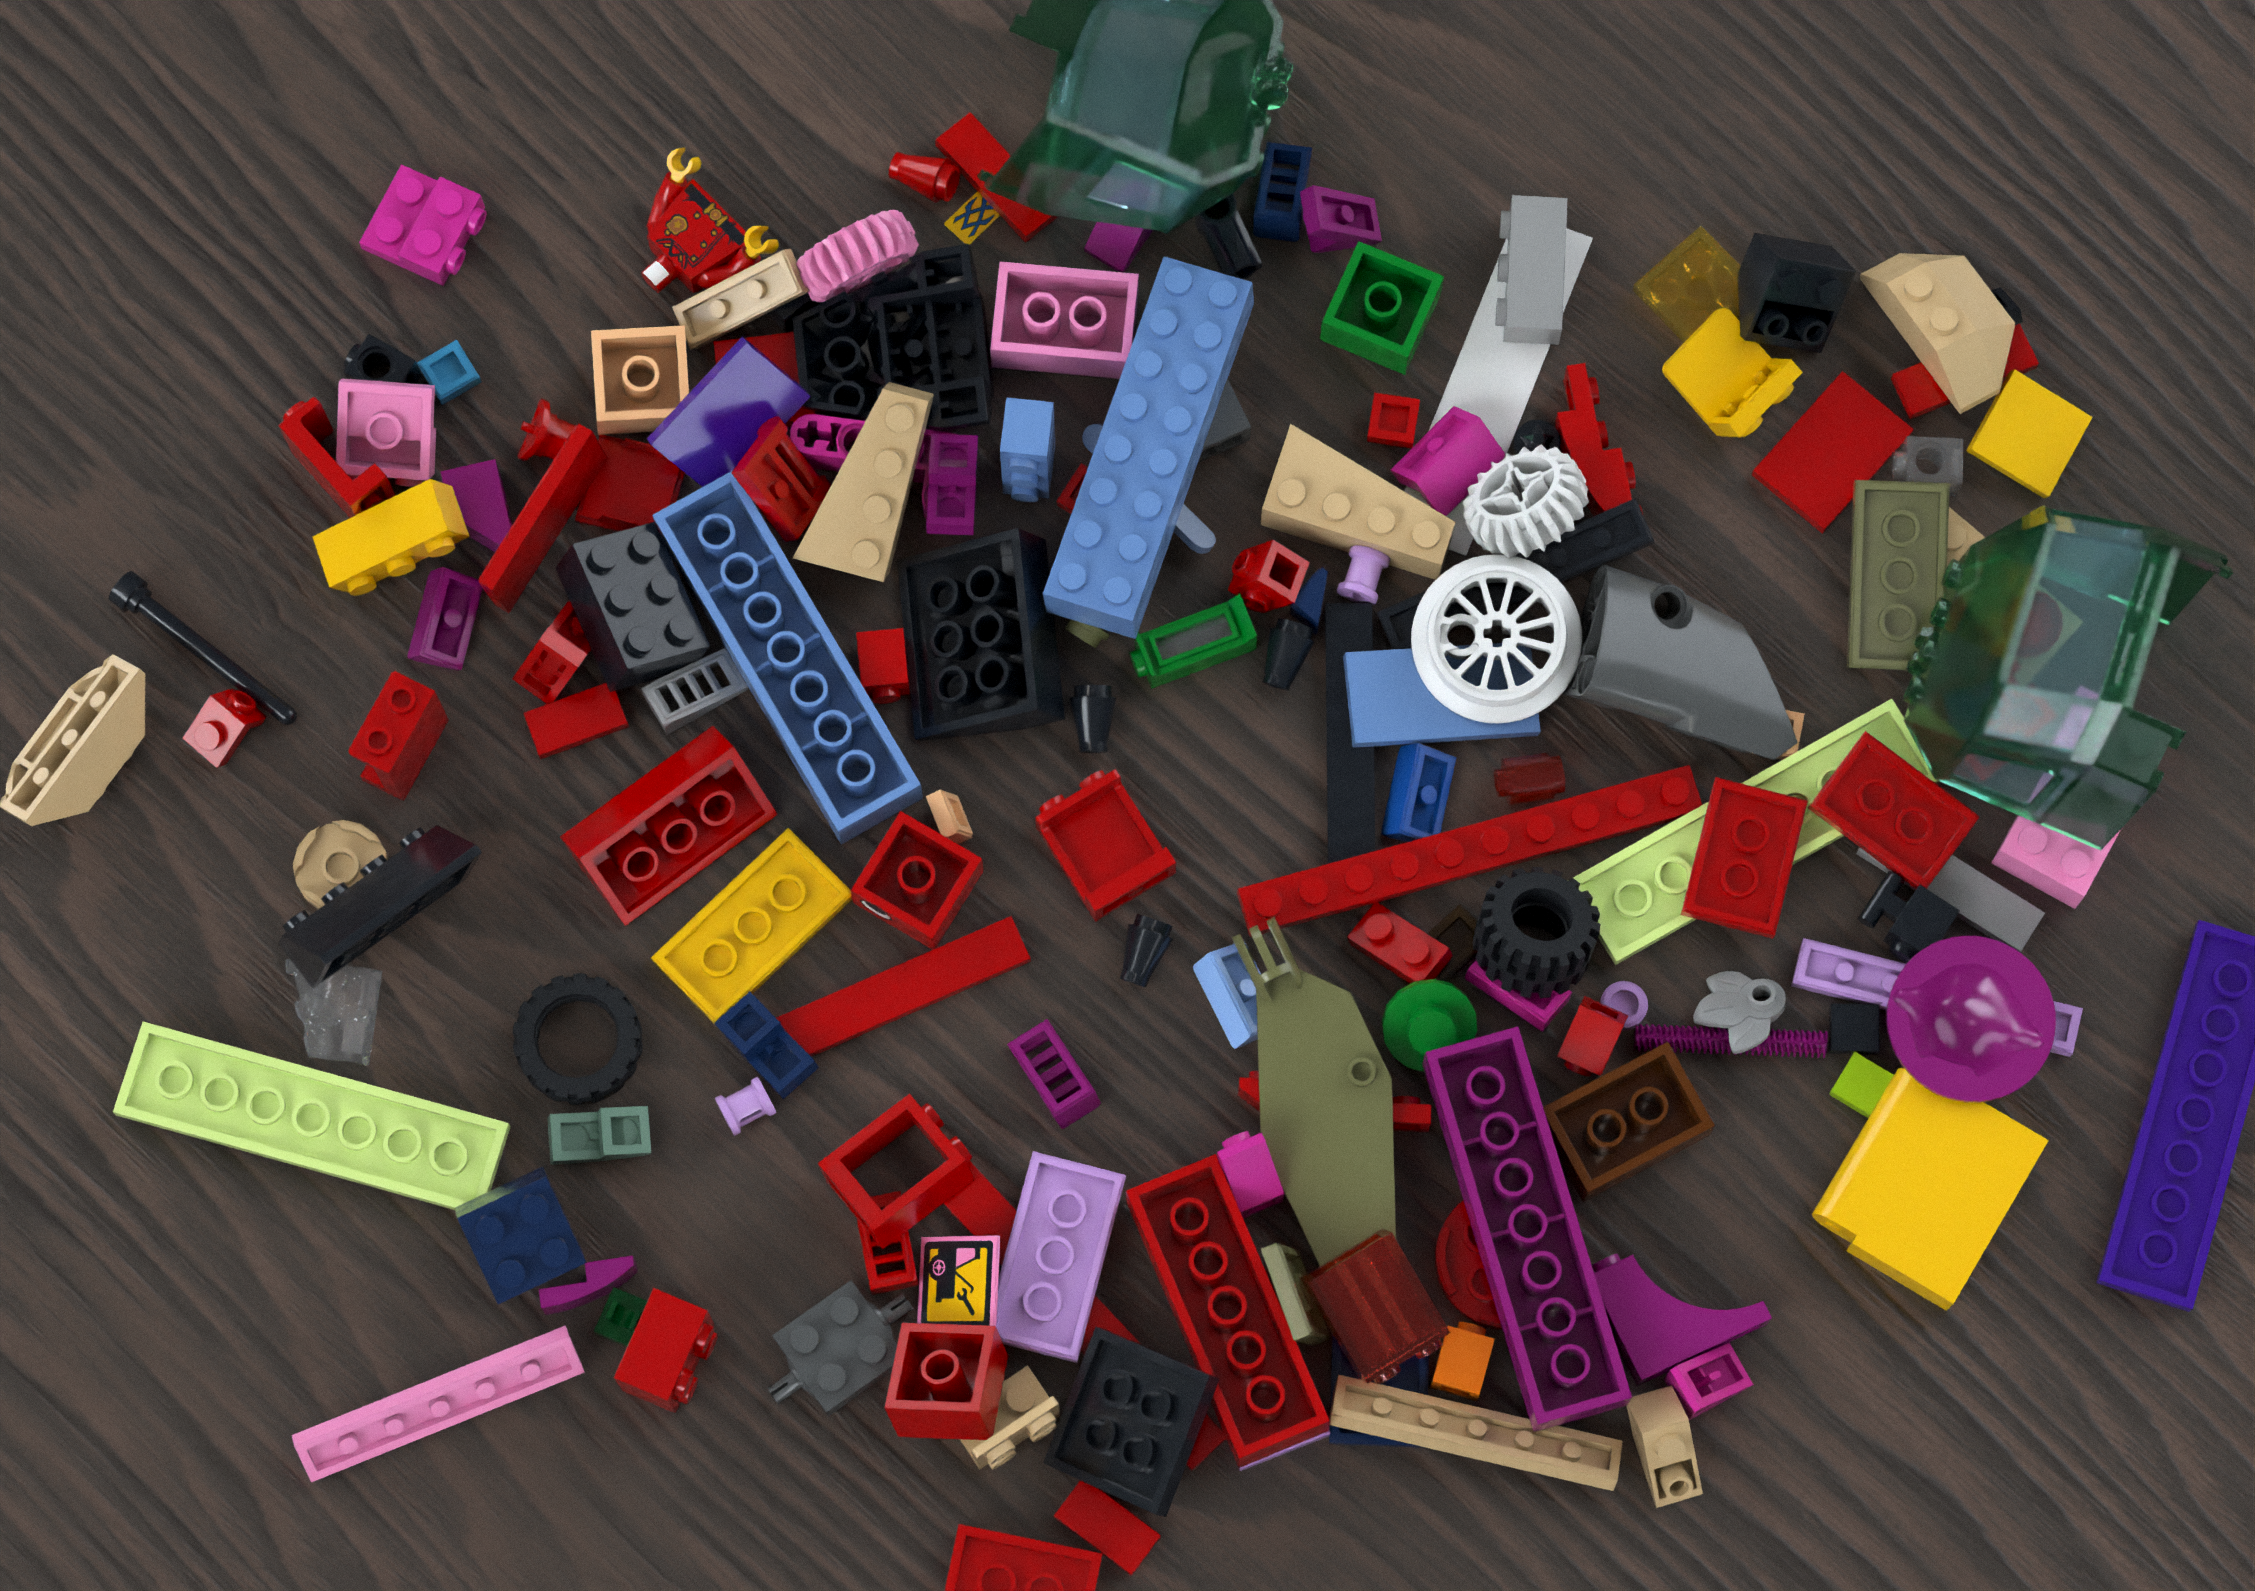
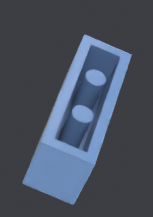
(1027, 449)

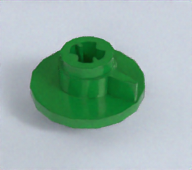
(1426, 1018)

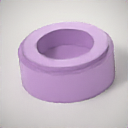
(1627, 999)

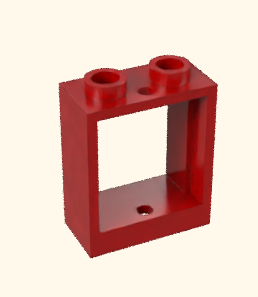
(919, 1200)

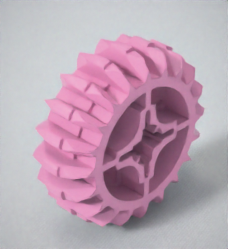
(856, 254)

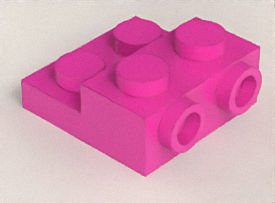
(424, 224)

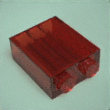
(1376, 1307)

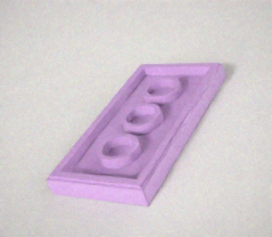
(1056, 1255)

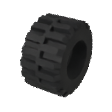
(1547, 903)

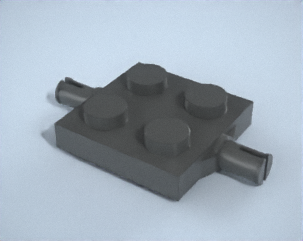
(838, 1348)

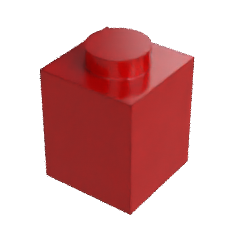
(883, 664)
(1591, 1037)

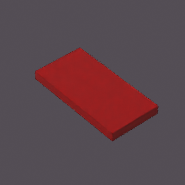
(542, 518)

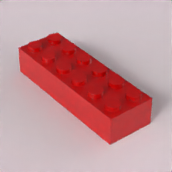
(1227, 1310)

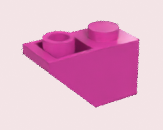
(1250, 1173)

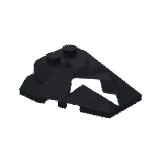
(906, 329)

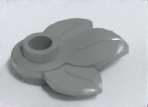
(1734, 1007)

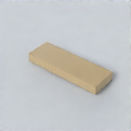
(740, 299)

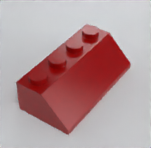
(669, 825)

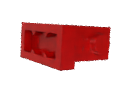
(554, 657)

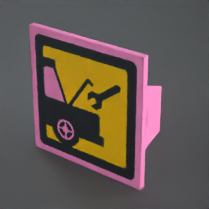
(959, 1280)

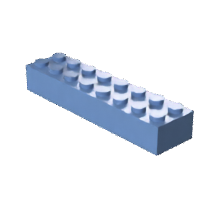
(1149, 447)
(788, 657)

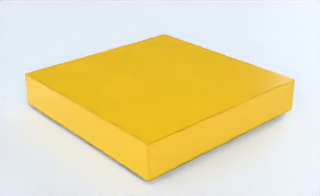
(2029, 434)

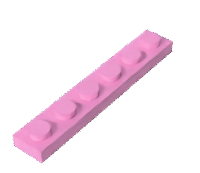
(437, 1404)

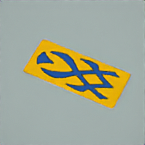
(972, 219)

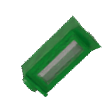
(1194, 643)

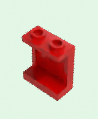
(303, 430)
(399, 735)
(1103, 844)

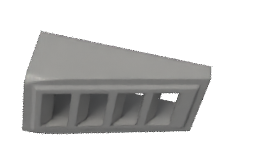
(687, 712)

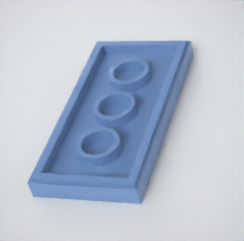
(1396, 708)

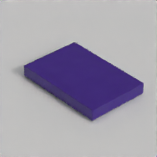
(724, 411)

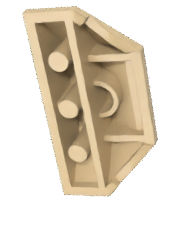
(1946, 321)
(79, 745)

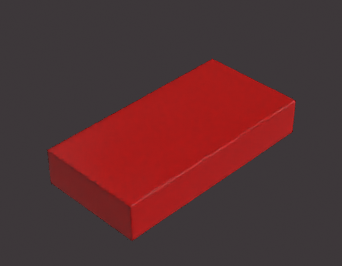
(575, 720)
(1107, 1526)

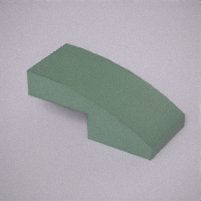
(599, 1135)

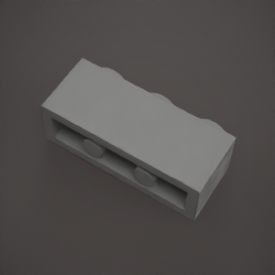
(1532, 269)

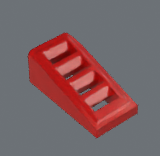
(891, 1280)

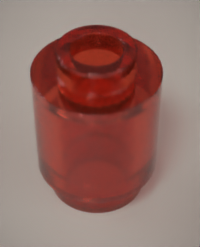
(1529, 778)

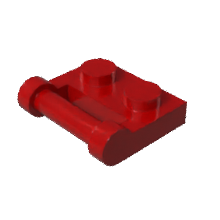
(775, 487)

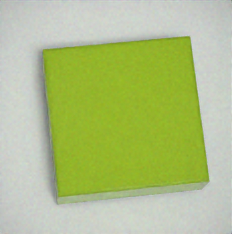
(1861, 1084)

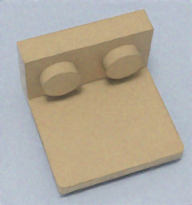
(1021, 1414)

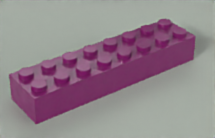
(1526, 1229)

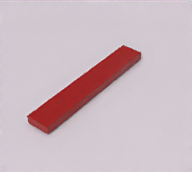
(906, 987)

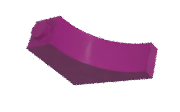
(1658, 1329)

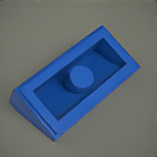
(1418, 793)

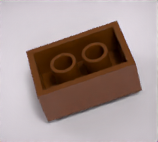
(1626, 1121)

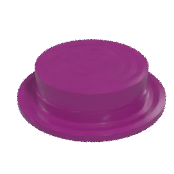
(1971, 1019)

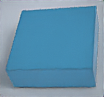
(449, 372)

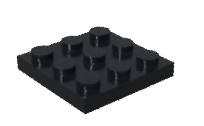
(1131, 1421)

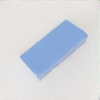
(1230, 993)

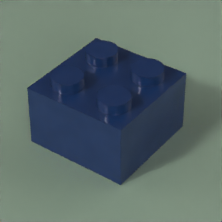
(520, 1235)

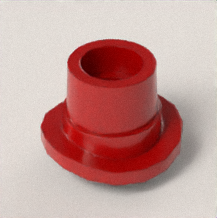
(544, 434)

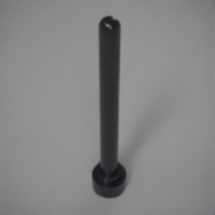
(133, 595)

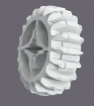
(1525, 501)

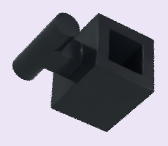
(1916, 922)

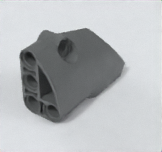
(1678, 669)

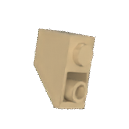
(1664, 1446)

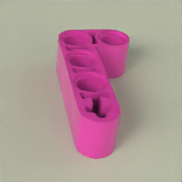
(846, 431)

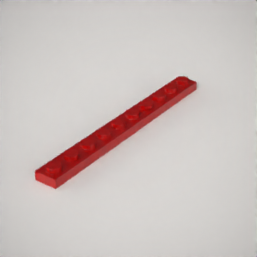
(1470, 850)

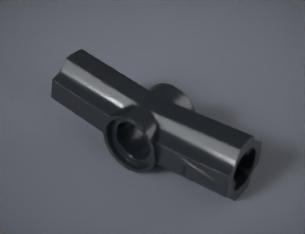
(1229, 241)

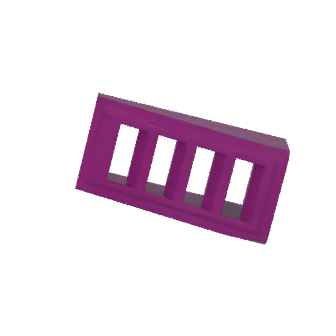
(1072, 1098)

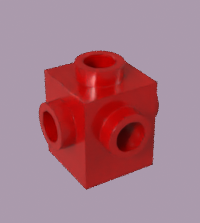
(1267, 576)

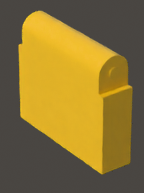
(1927, 1186)

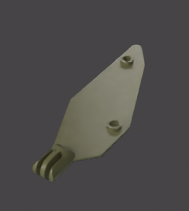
(1322, 1102)

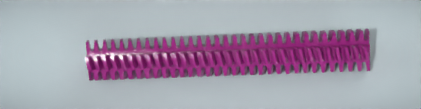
(1719, 1039)

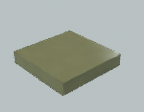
(1300, 1311)

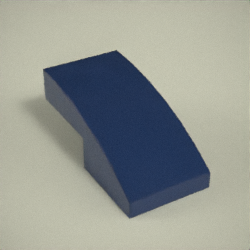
(766, 1045)

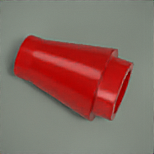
(928, 176)

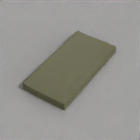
(1894, 568)

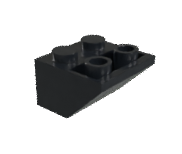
(1791, 292)

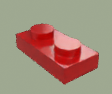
(1399, 945)

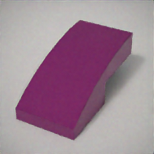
(952, 484)
(601, 1279)

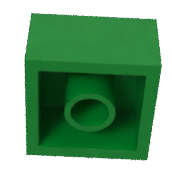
(1381, 307)

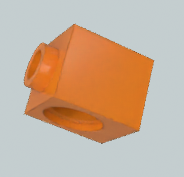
(1463, 1361)

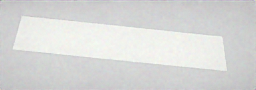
(1498, 376)

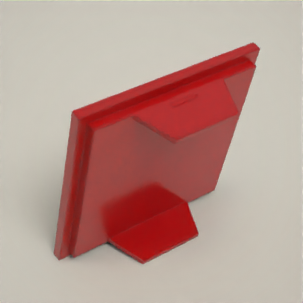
(629, 486)

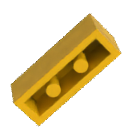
(391, 537)

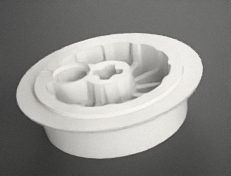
(1431, 642)

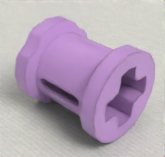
(1363, 574)
(745, 1106)

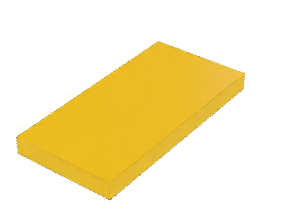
(752, 926)

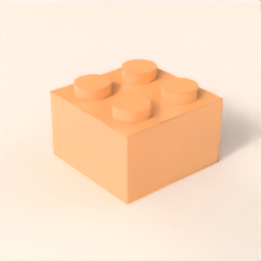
(638, 377)

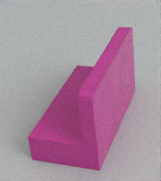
(1449, 459)

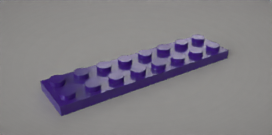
(2188, 1125)

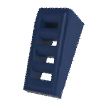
(1280, 219)

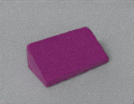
(445, 619)

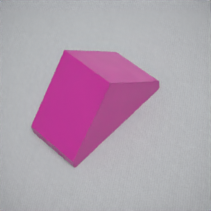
(1708, 1380)

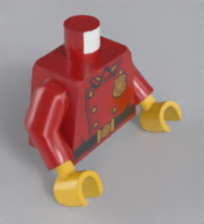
(696, 235)

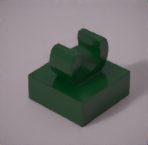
(620, 1317)

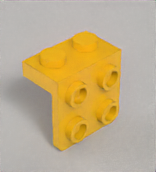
(1728, 377)

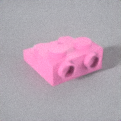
(386, 427)

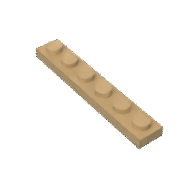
(1475, 1432)

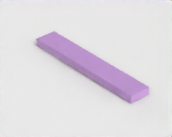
(1870, 978)

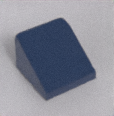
(1310, 600)

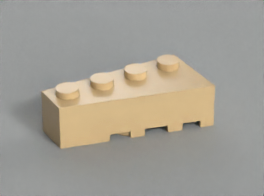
(868, 498)
(1345, 505)

